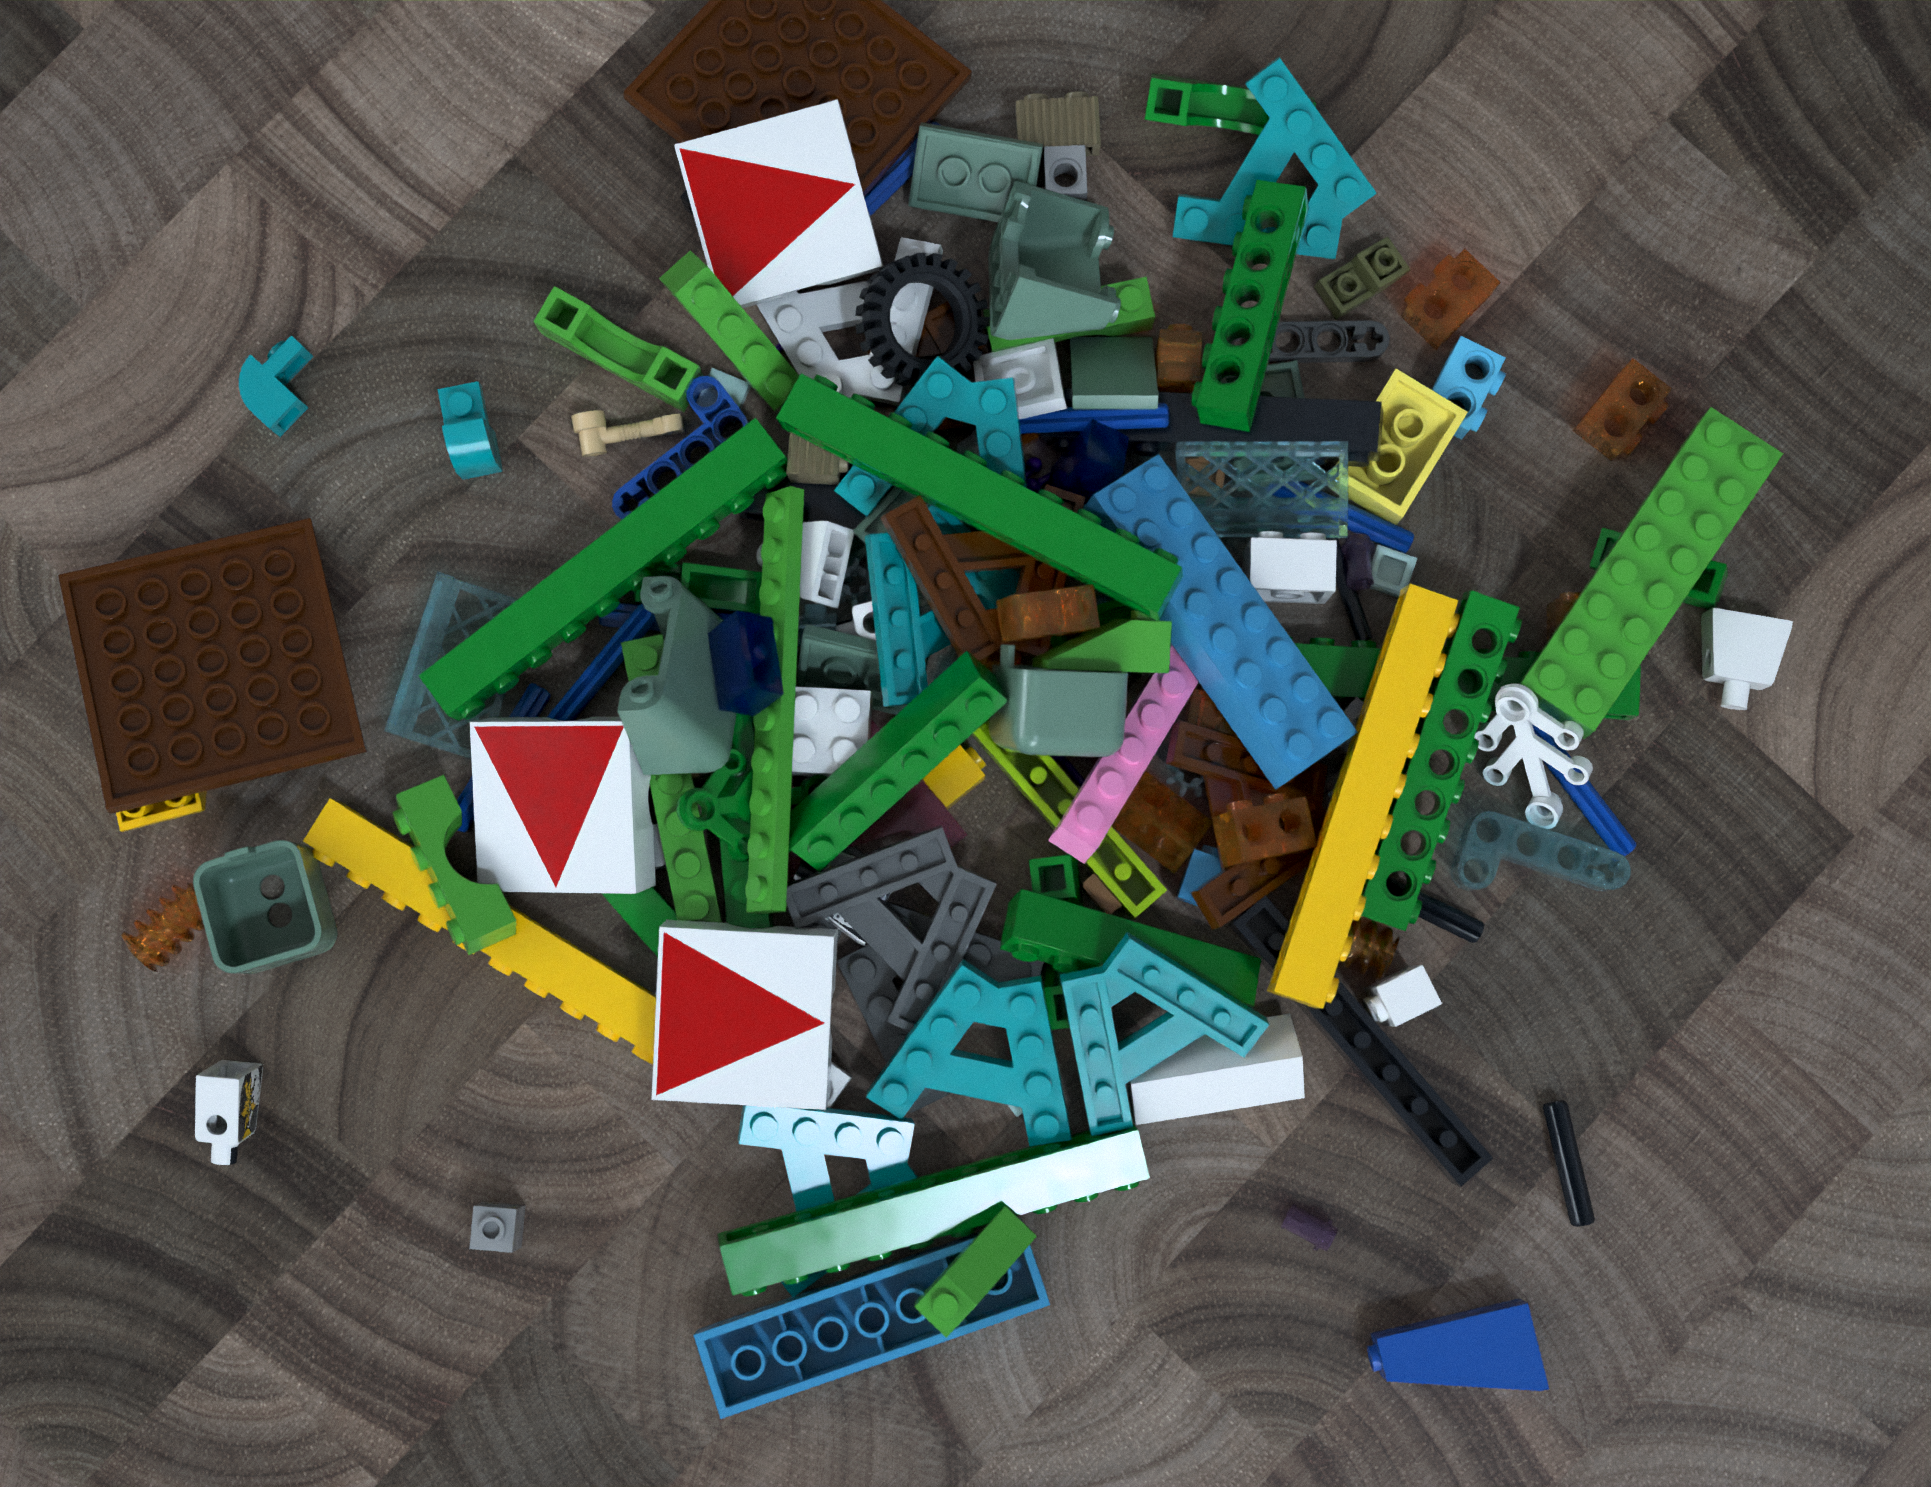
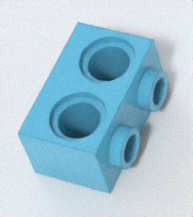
(1457, 385)

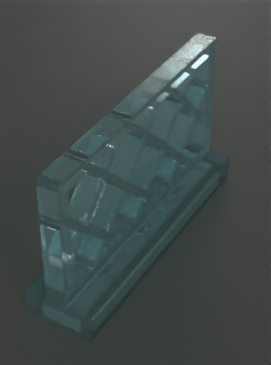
(1263, 511)
(425, 653)

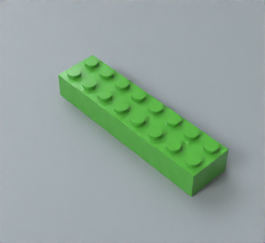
(1649, 571)

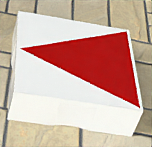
(780, 204)
(560, 806)
(744, 1014)

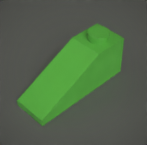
(1117, 646)
(974, 1271)

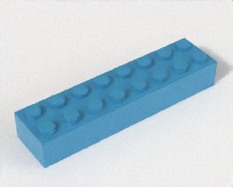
(1228, 629)
(848, 1327)

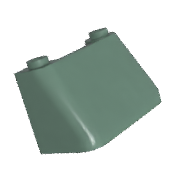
(1048, 266)
(676, 714)

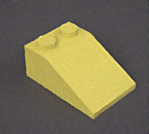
(1413, 438)

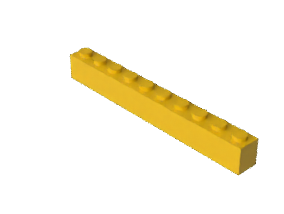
(1363, 796)
(533, 952)

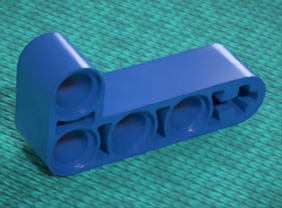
(678, 457)

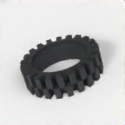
(952, 285)

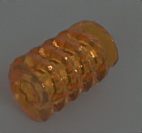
(166, 928)
(1371, 948)

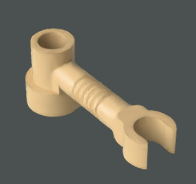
(595, 434)

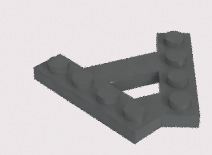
(854, 894)
(875, 984)

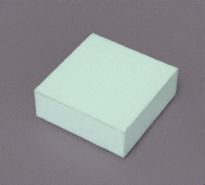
(734, 386)
(1391, 570)

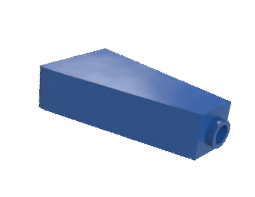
(1468, 1348)

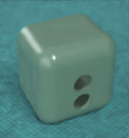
(1058, 710)
(238, 912)

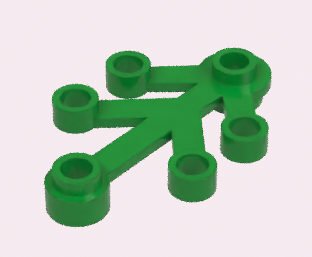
(737, 803)

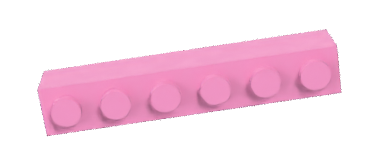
(1116, 775)

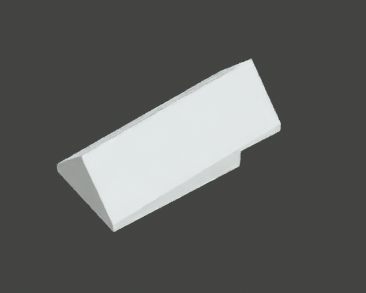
(1215, 1079)

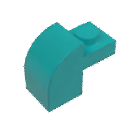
(265, 387)
(467, 431)

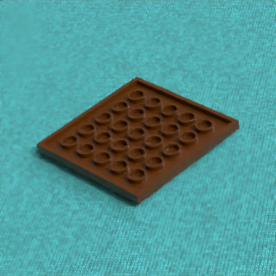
(783, 56)
(210, 665)

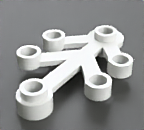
(1545, 806)

